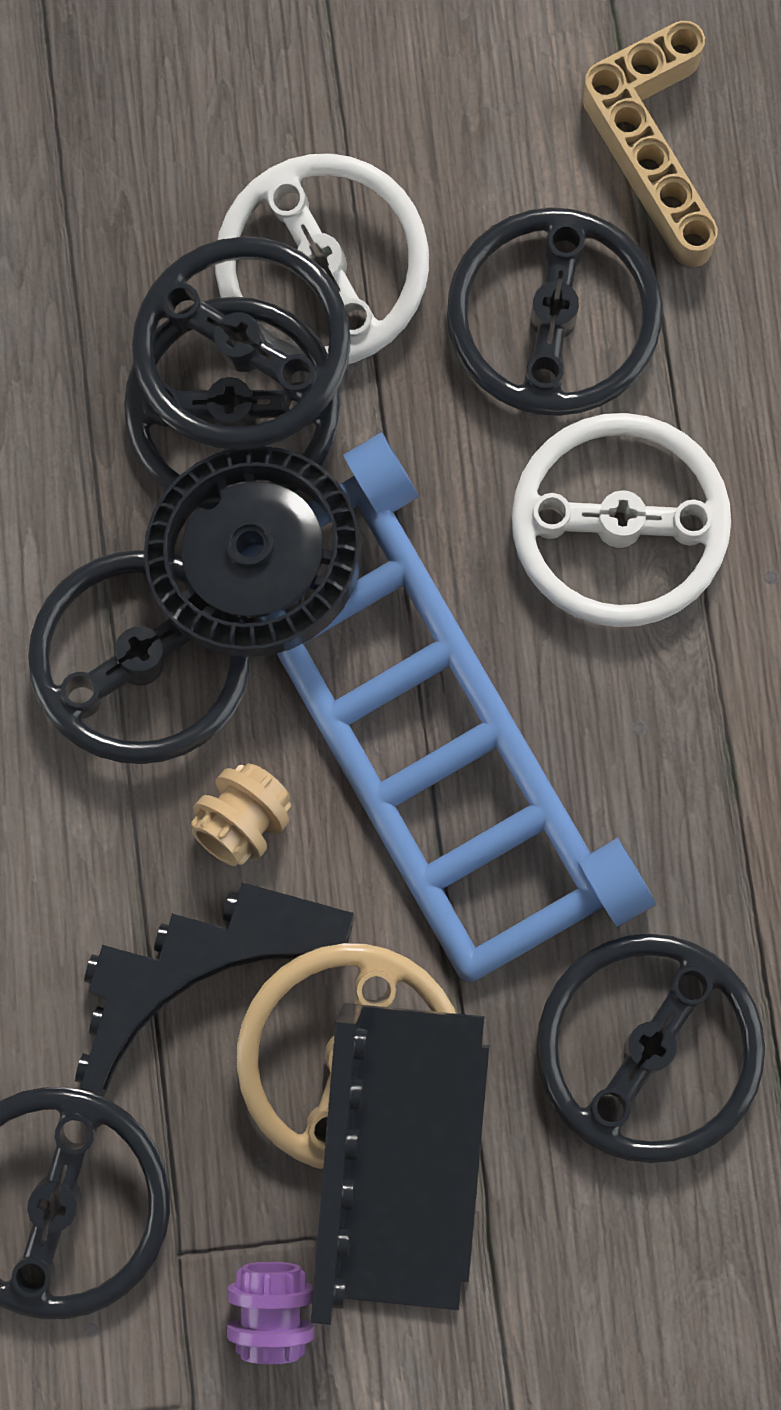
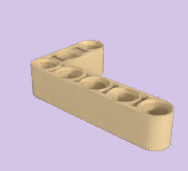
(647, 141)

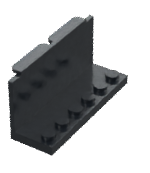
(400, 1158)

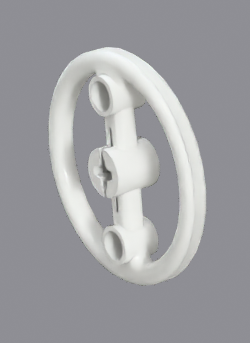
(286, 179)
(601, 519)

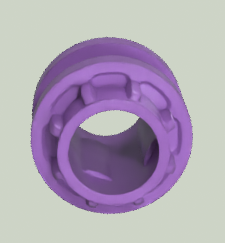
(270, 1312)

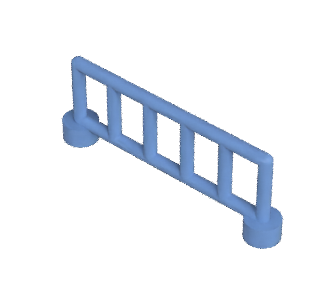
(602, 877)

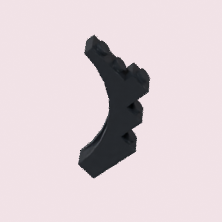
(137, 987)

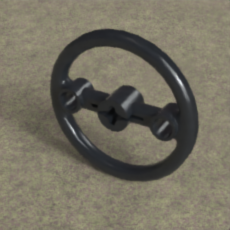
(573, 227)
(172, 289)
(209, 403)
(121, 669)
(693, 961)
(92, 1111)

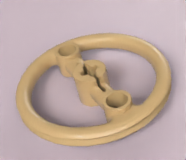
(371, 962)

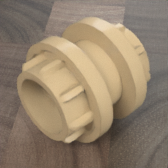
(235, 821)

